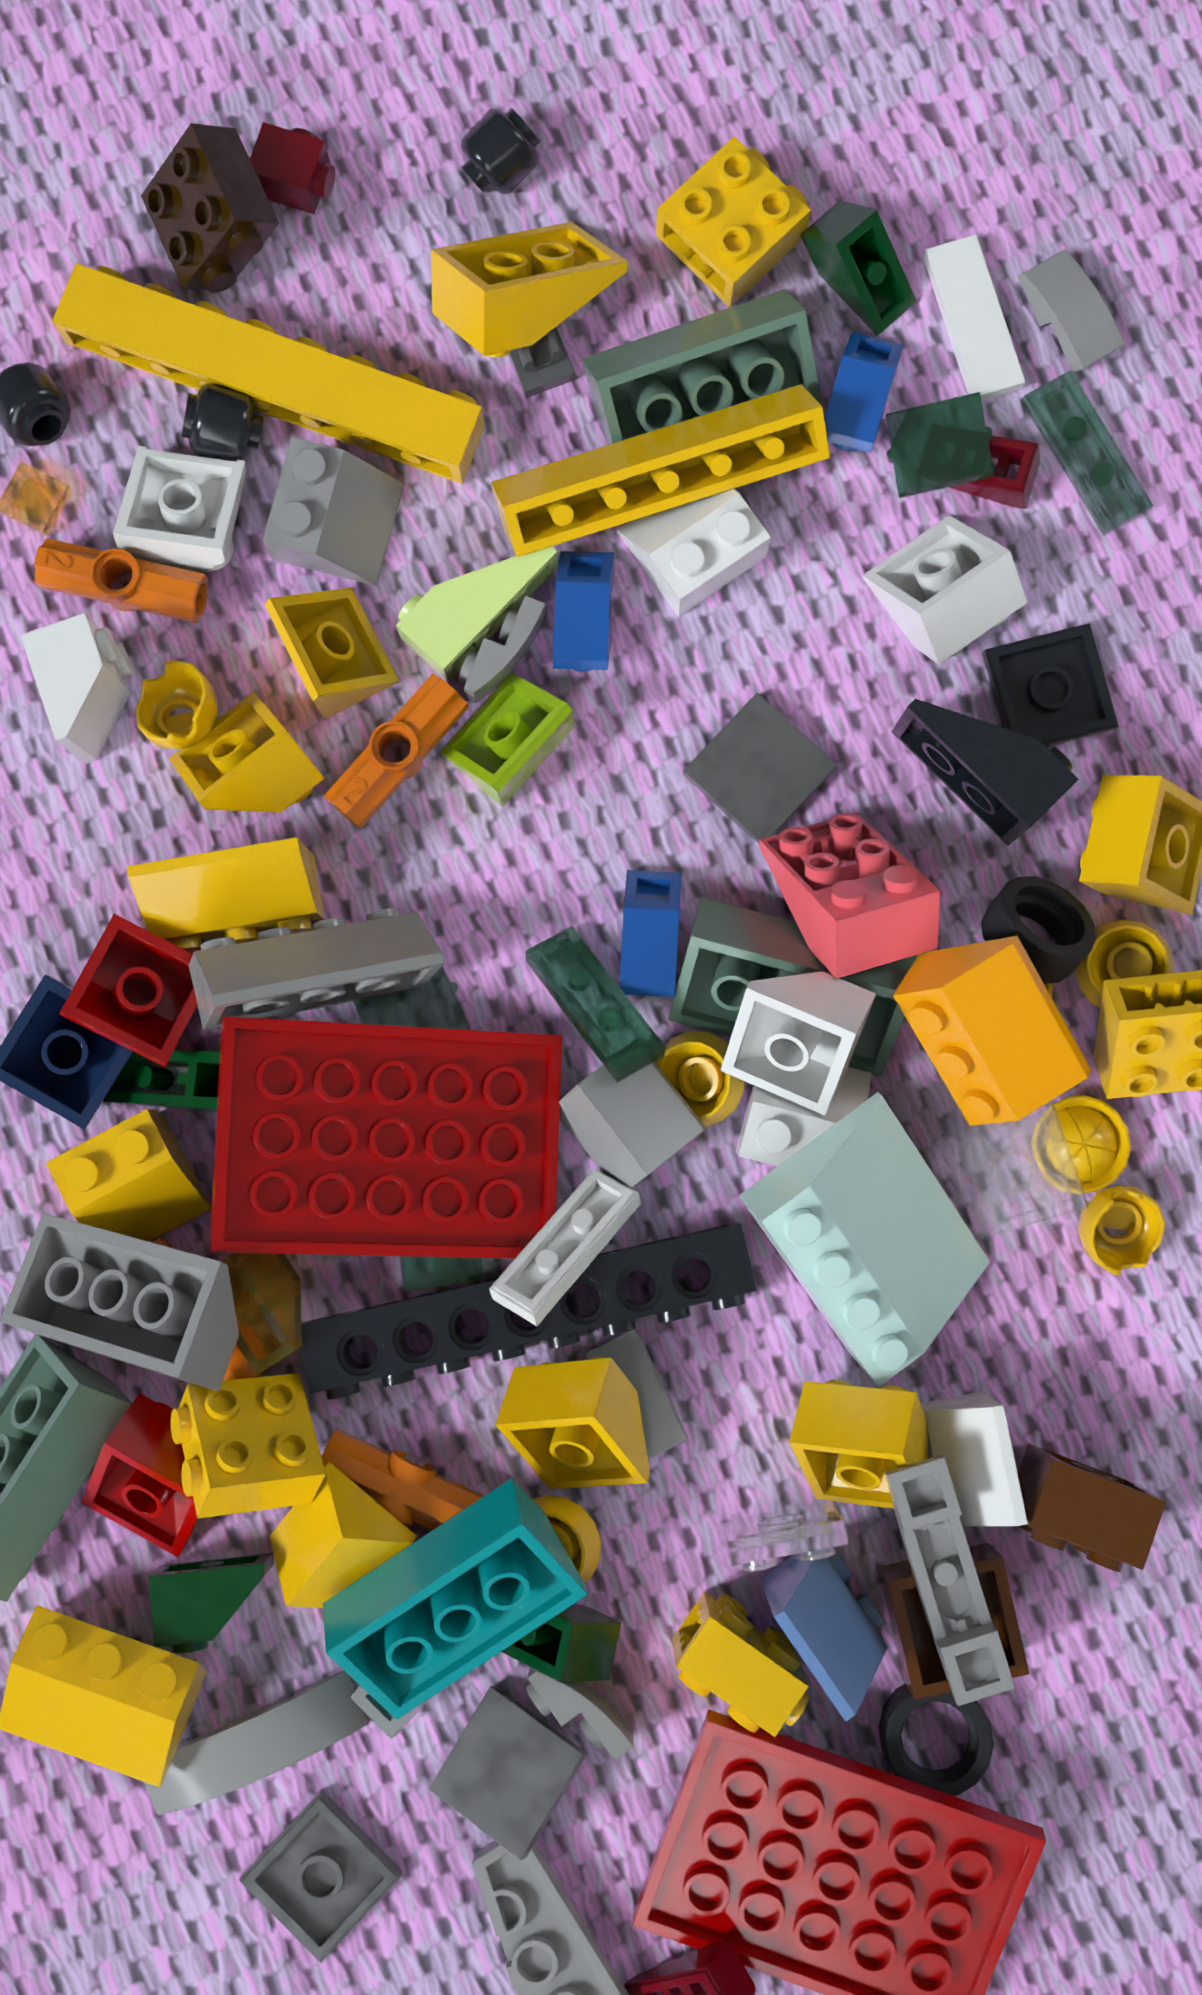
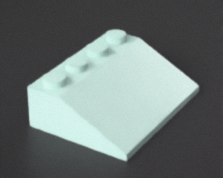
(870, 1237)

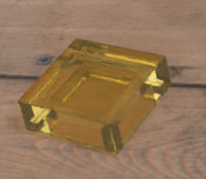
(34, 499)

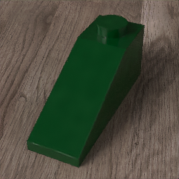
(184, 1083)

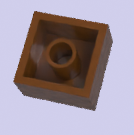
(1089, 1508)
(912, 1635)

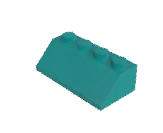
(451, 1600)

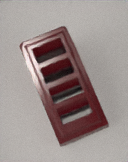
(1005, 490)
(713, 1966)

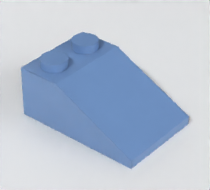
(828, 1626)

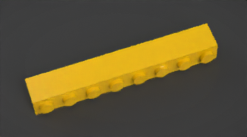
(282, 375)

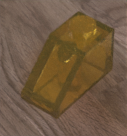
(266, 1307)

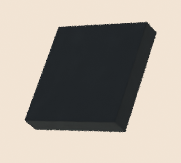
(1051, 686)

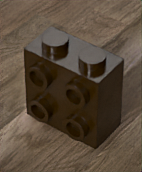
(209, 208)

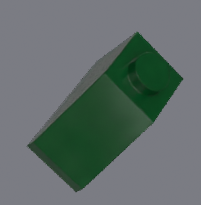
(859, 263)
(200, 1597)
(571, 1646)

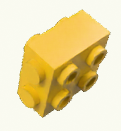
(732, 221)
(1150, 1035)
(247, 1445)
(740, 1664)

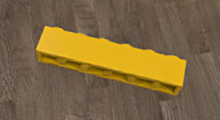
(661, 469)

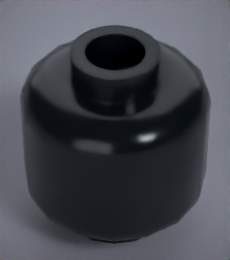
(500, 151)
(32, 405)
(221, 423)

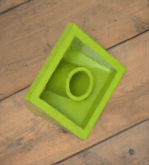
(509, 737)

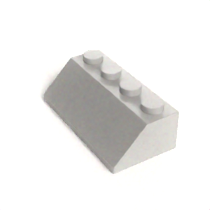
(313, 968)
(126, 1300)

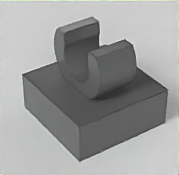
(542, 364)

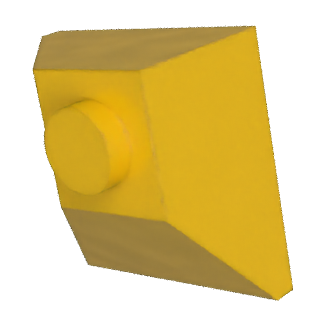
(247, 763)

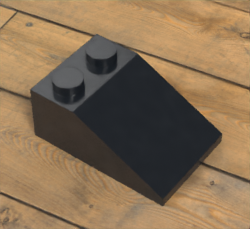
(991, 769)

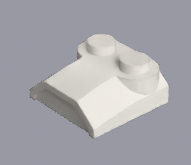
(180, 510)

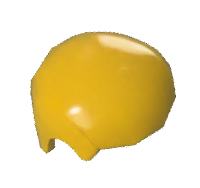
(177, 687)
(1126, 1210)

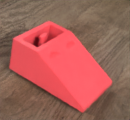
(853, 894)

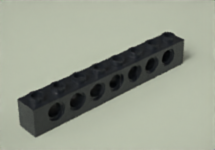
(328, 1339)

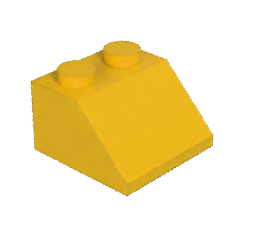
(1145, 842)
(130, 1179)
(576, 1423)
(854, 1436)

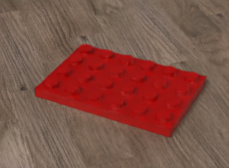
(383, 1139)
(834, 1869)

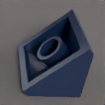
(59, 1059)

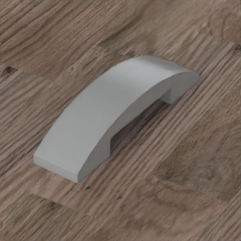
(948, 1580)
(259, 1744)

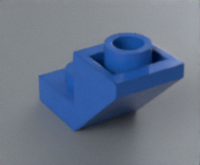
(861, 392)
(583, 610)
(650, 933)

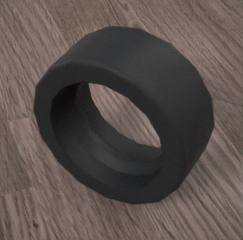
(1054, 910)
(958, 1776)

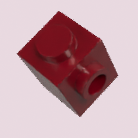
(293, 167)

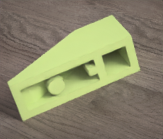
(469, 608)

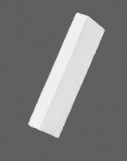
(973, 318)
(565, 1247)

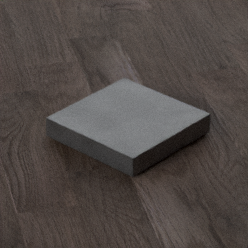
(759, 769)
(508, 1772)
(321, 1876)

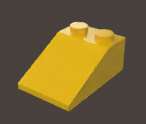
(519, 284)

